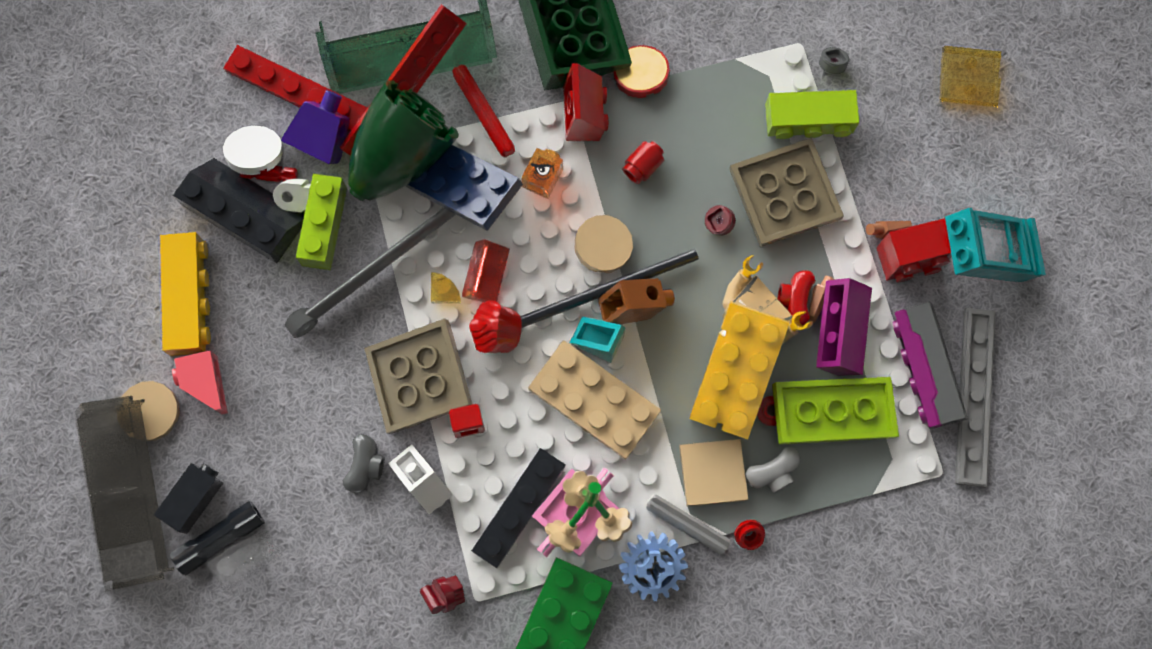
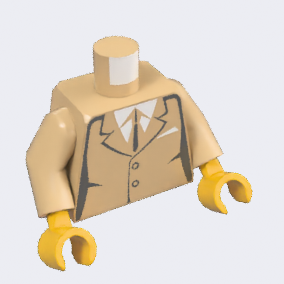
(755, 295)

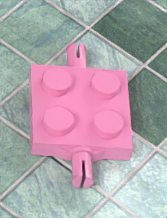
(556, 509)

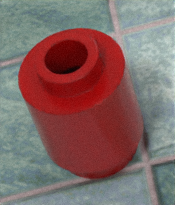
(643, 162)

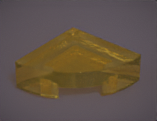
(443, 290)

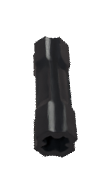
(199, 550)

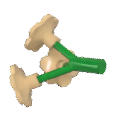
(583, 493)

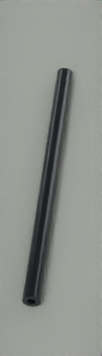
(597, 292)

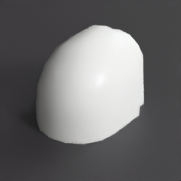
(292, 195)

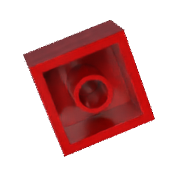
(915, 250)

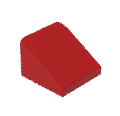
(466, 420)

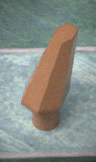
(882, 228)
(817, 299)

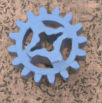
(640, 566)

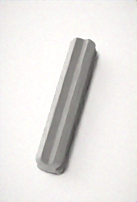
(688, 524)

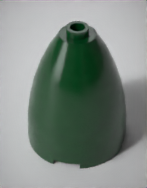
(396, 142)

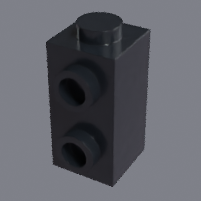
(189, 497)

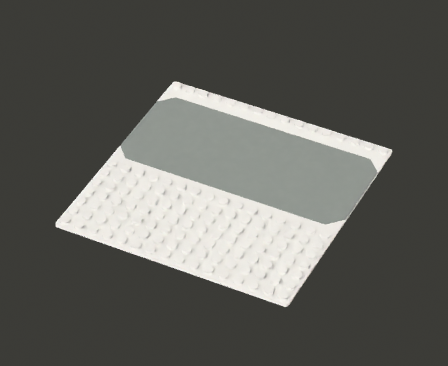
(704, 126)

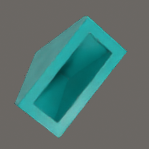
(598, 337)

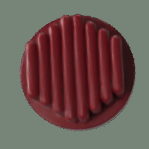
(443, 594)

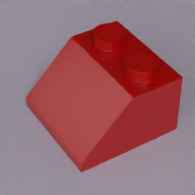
(584, 105)

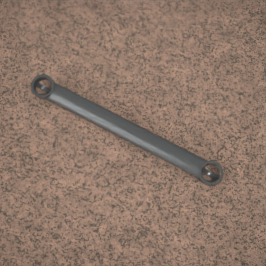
(305, 319)

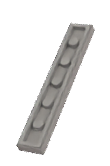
(976, 393)

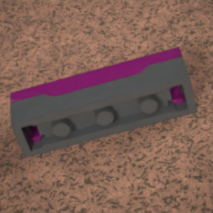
(930, 366)

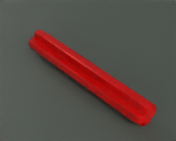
(483, 111)

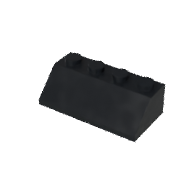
(239, 208)

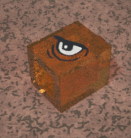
(542, 172)

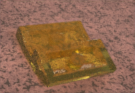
(970, 76)

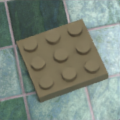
(786, 192)
(417, 376)

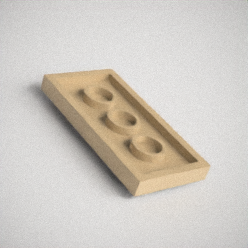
(594, 399)

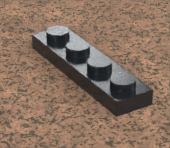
(518, 508)

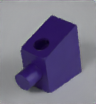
(319, 129)

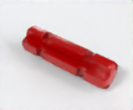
(275, 174)

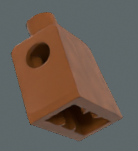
(634, 301)

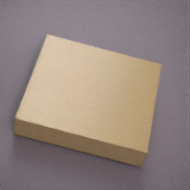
(713, 472)

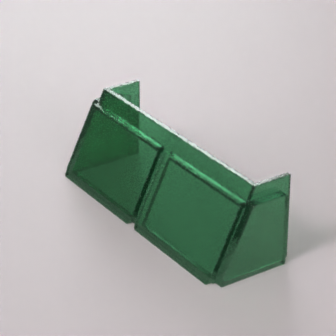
(372, 57)

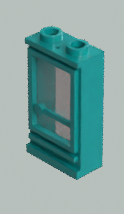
(994, 246)

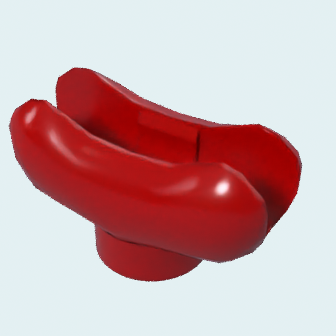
(795, 296)

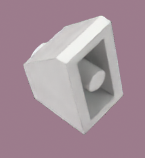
(420, 479)

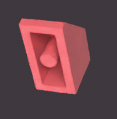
(201, 378)

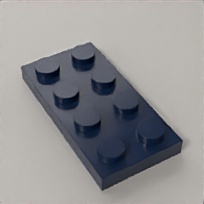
(468, 187)

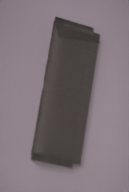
(121, 492)

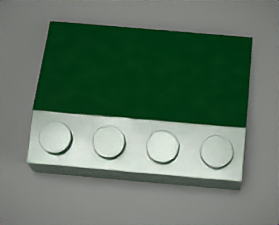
(574, 34)

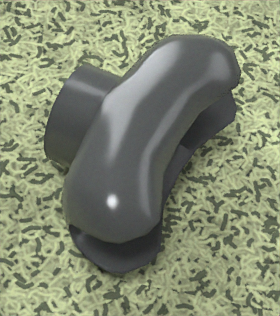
(364, 465)

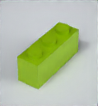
(812, 113)
(321, 222)

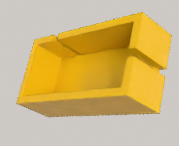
(739, 370)

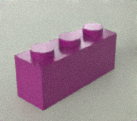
(844, 327)

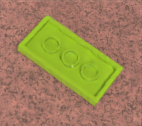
(835, 410)

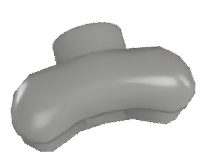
(776, 472)

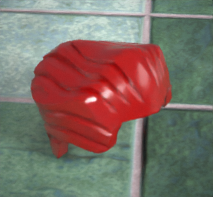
(495, 328)

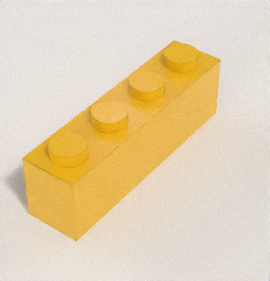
(184, 294)

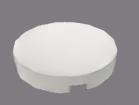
(252, 150)

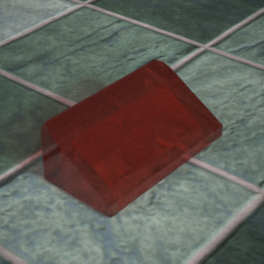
(485, 271)

